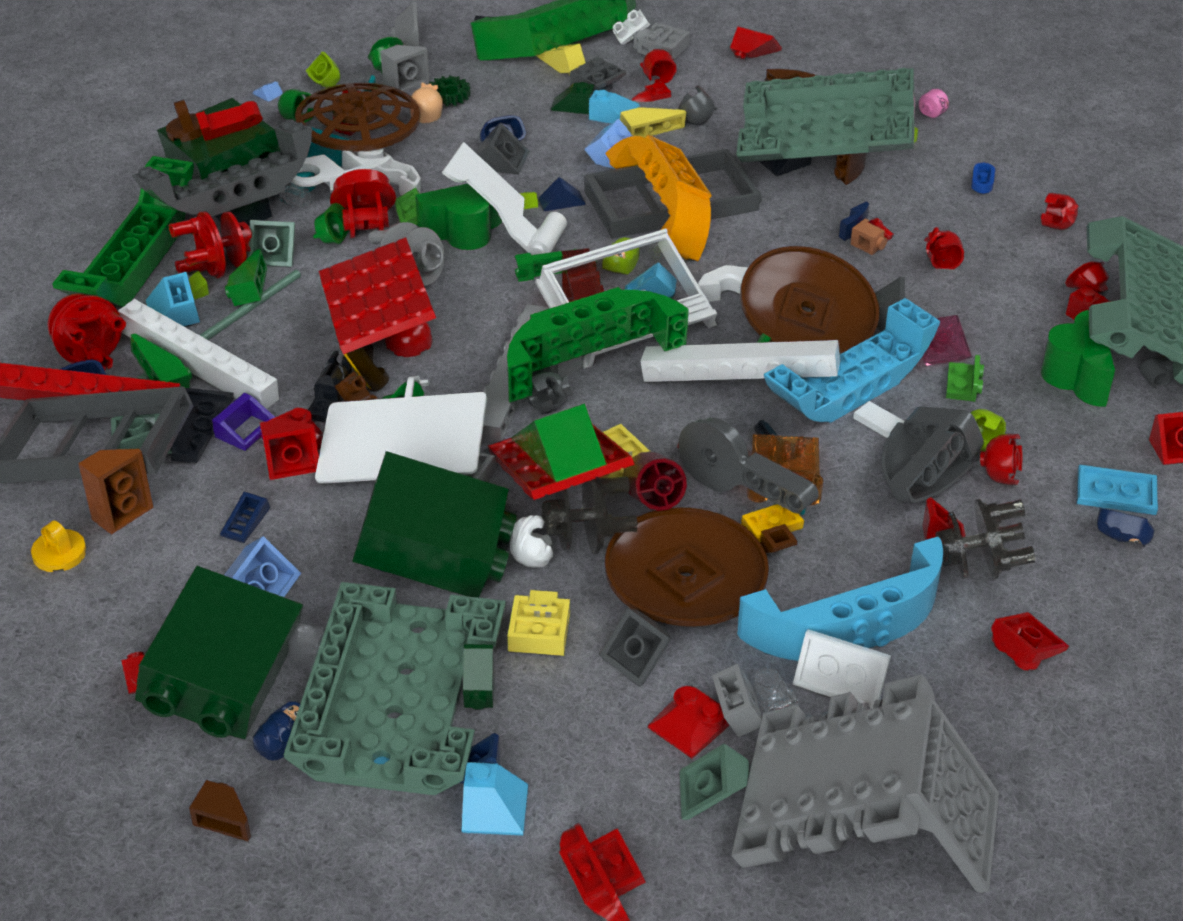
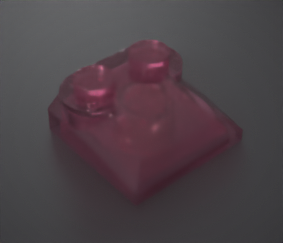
(948, 343)

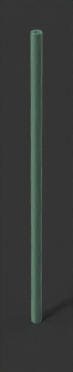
(246, 308)

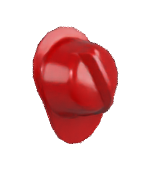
(1089, 274)

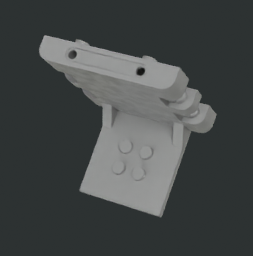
(867, 773)

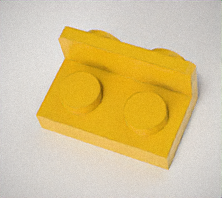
(771, 517)

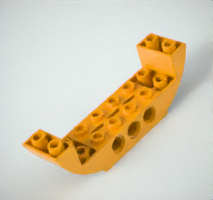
(677, 186)

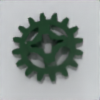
(452, 89)

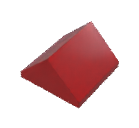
(1167, 437)

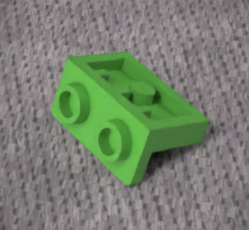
(406, 206)
(965, 380)

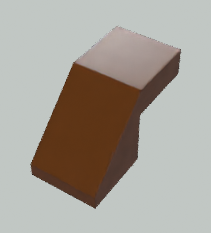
(777, 538)

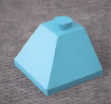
(607, 106)
(493, 800)

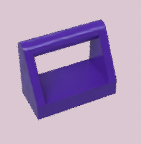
(234, 416)

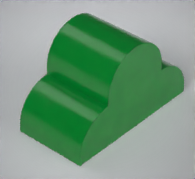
(458, 216)
(1078, 362)

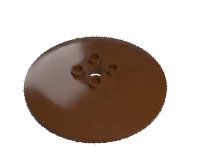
(800, 277)
(713, 548)

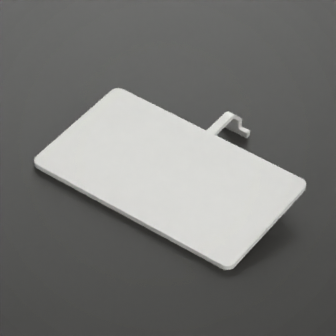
(424, 428)

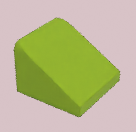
(530, 199)
(198, 285)

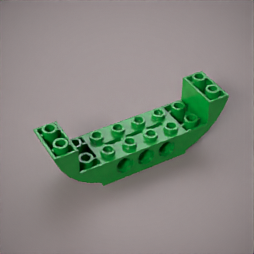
(589, 327)

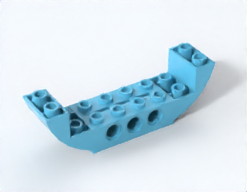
(863, 370)

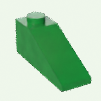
(248, 280)
(159, 363)

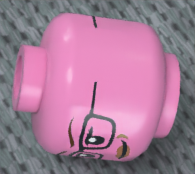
(933, 103)

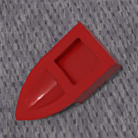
(653, 92)

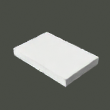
(840, 667)

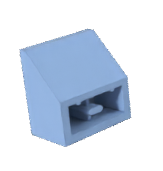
(605, 140)

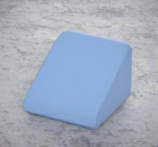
(269, 91)

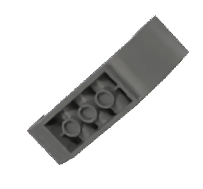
(238, 185)

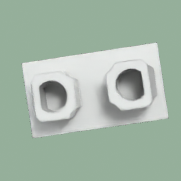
(626, 30)

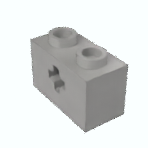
(737, 700)

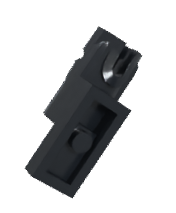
(325, 388)

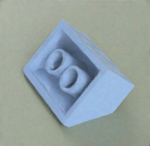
(264, 568)

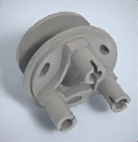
(423, 242)

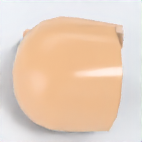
(429, 103)

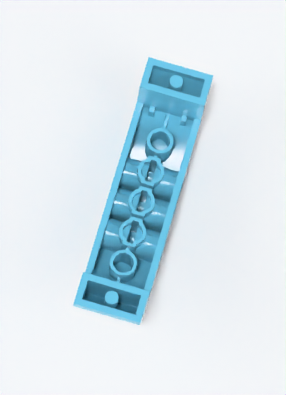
(860, 616)

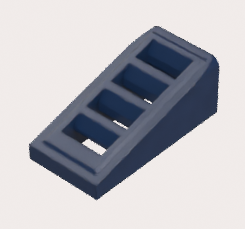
(246, 501)

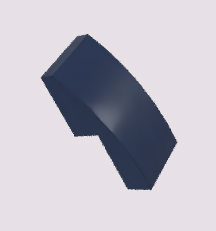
(857, 214)

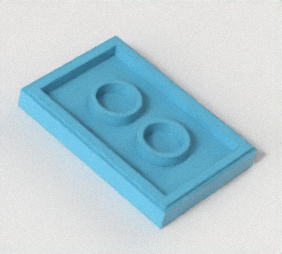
(1117, 489)

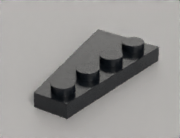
(198, 426)

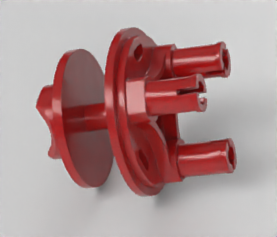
(210, 246)
(85, 328)

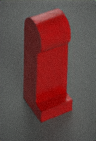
(229, 120)

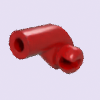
(878, 223)

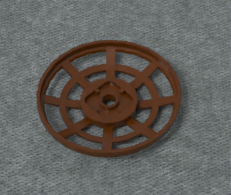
(359, 109)

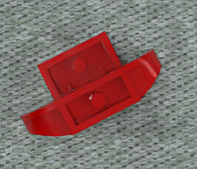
(600, 870)

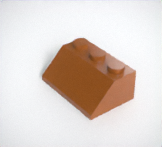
(116, 487)

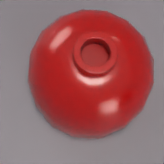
(411, 341)
(1003, 458)

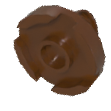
(185, 125)

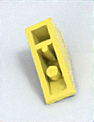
(564, 58)
(652, 120)

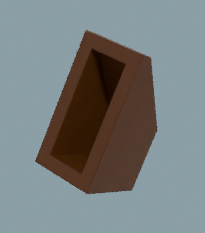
(220, 811)

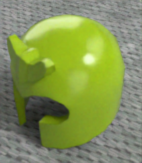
(989, 425)

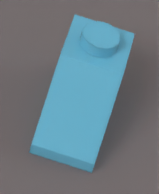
(655, 280)

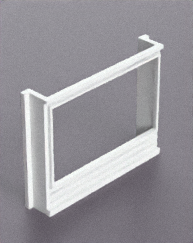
(696, 301)

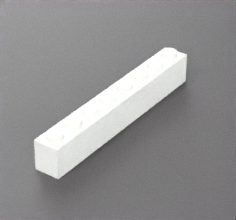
(199, 354)
(740, 360)

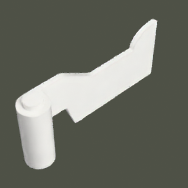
(469, 167)

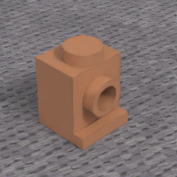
(868, 237)

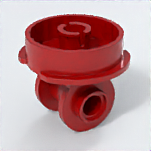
(366, 199)

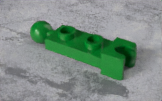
(531, 265)

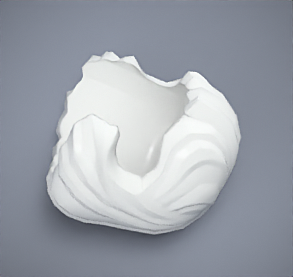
(528, 547)

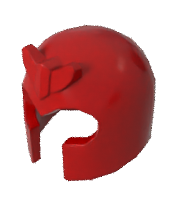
(659, 63)
(1060, 211)
(944, 246)

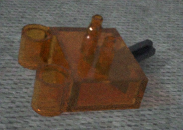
(790, 452)

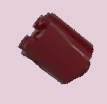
(656, 481)

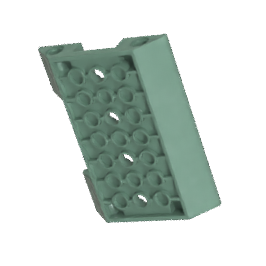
(828, 115)
(1149, 291)
(359, 683)

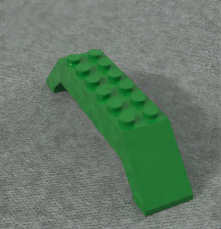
(546, 27)
(134, 247)

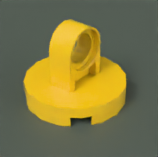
(58, 548)

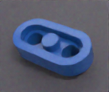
(983, 178)

